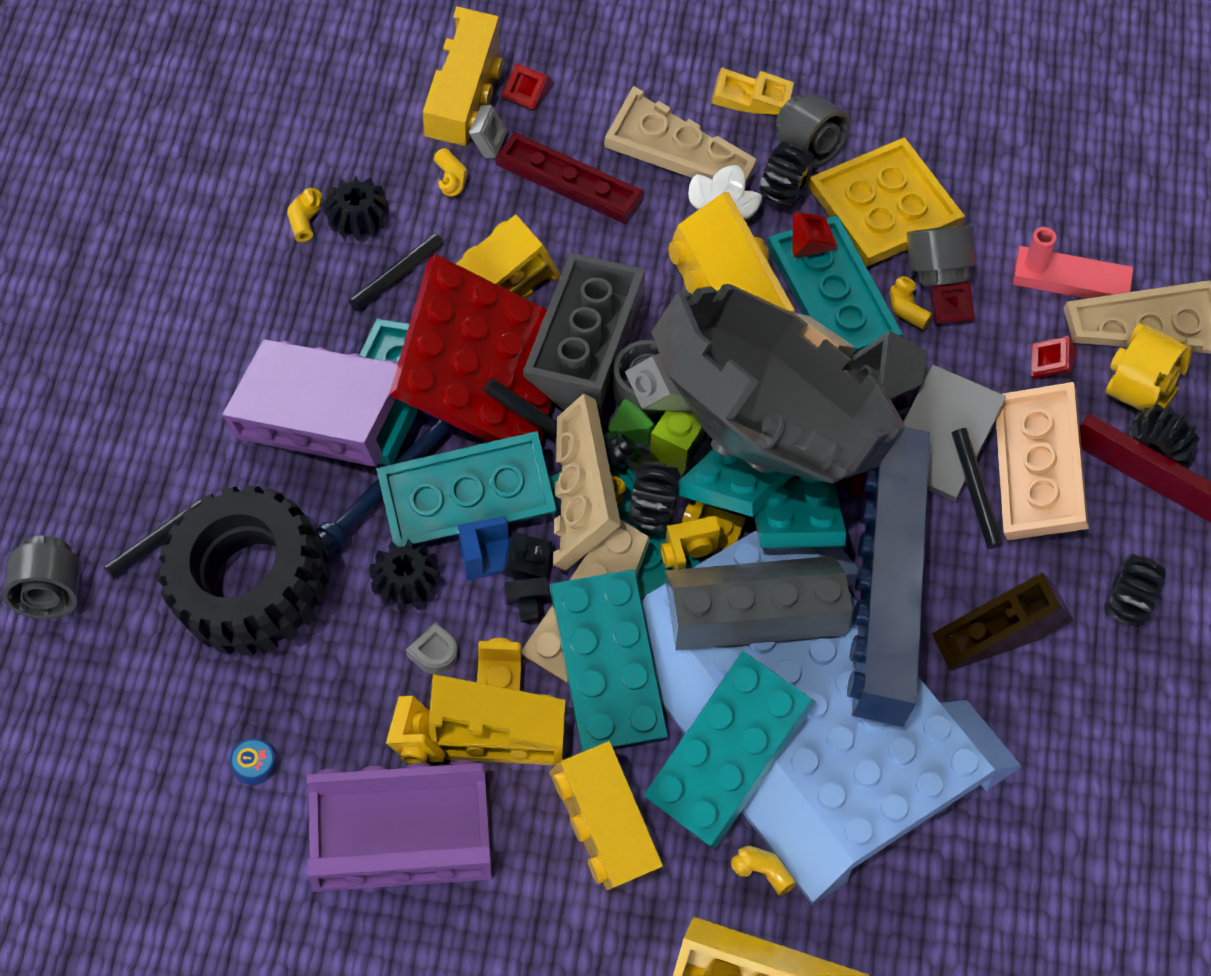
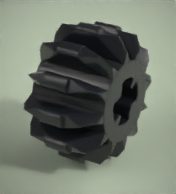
(786, 174)
(356, 208)
(1165, 433)
(654, 496)
(404, 589)
(1135, 590)

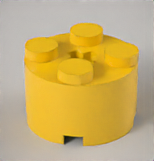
(1148, 368)

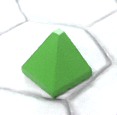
(633, 423)

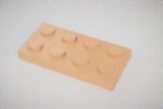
(1041, 462)

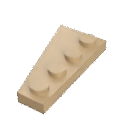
(661, 138)
(1174, 310)
(584, 483)
(617, 552)

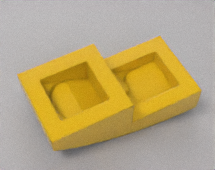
(745, 94)

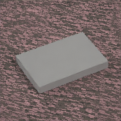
(943, 406)

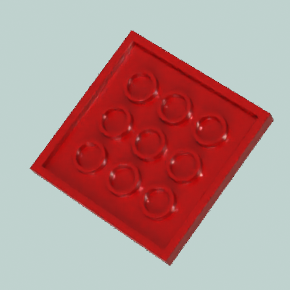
(459, 340)

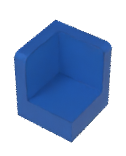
(483, 547)

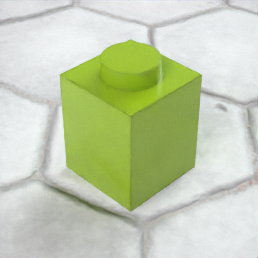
(677, 438)

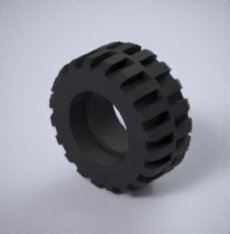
(217, 532)

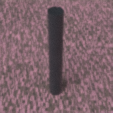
(396, 272)
(521, 407)
(976, 488)
(145, 546)

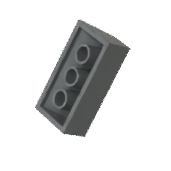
(585, 330)
(758, 602)

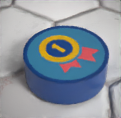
(252, 761)

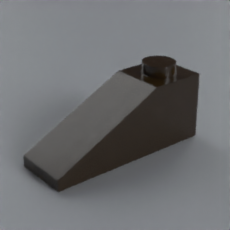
(1004, 623)

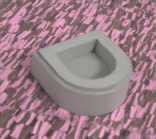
(434, 650)

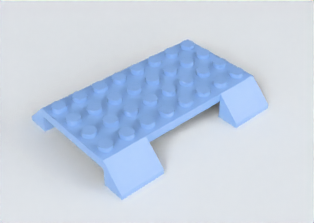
(841, 779)

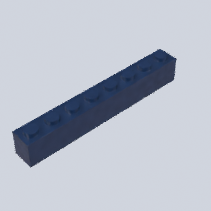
(890, 583)

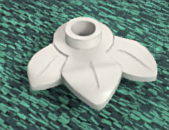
(730, 180)

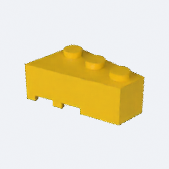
(465, 77)
(511, 258)
(495, 723)
(605, 816)

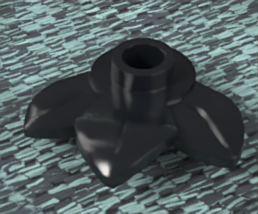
(623, 451)

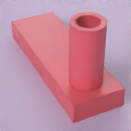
(1067, 274)

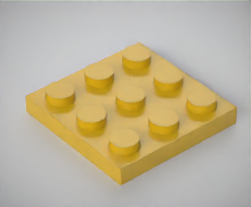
(884, 198)

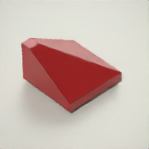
(526, 86)
(811, 235)
(1052, 357)

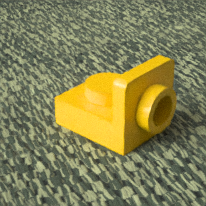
(730, 524)
(690, 539)
(499, 663)
(411, 734)

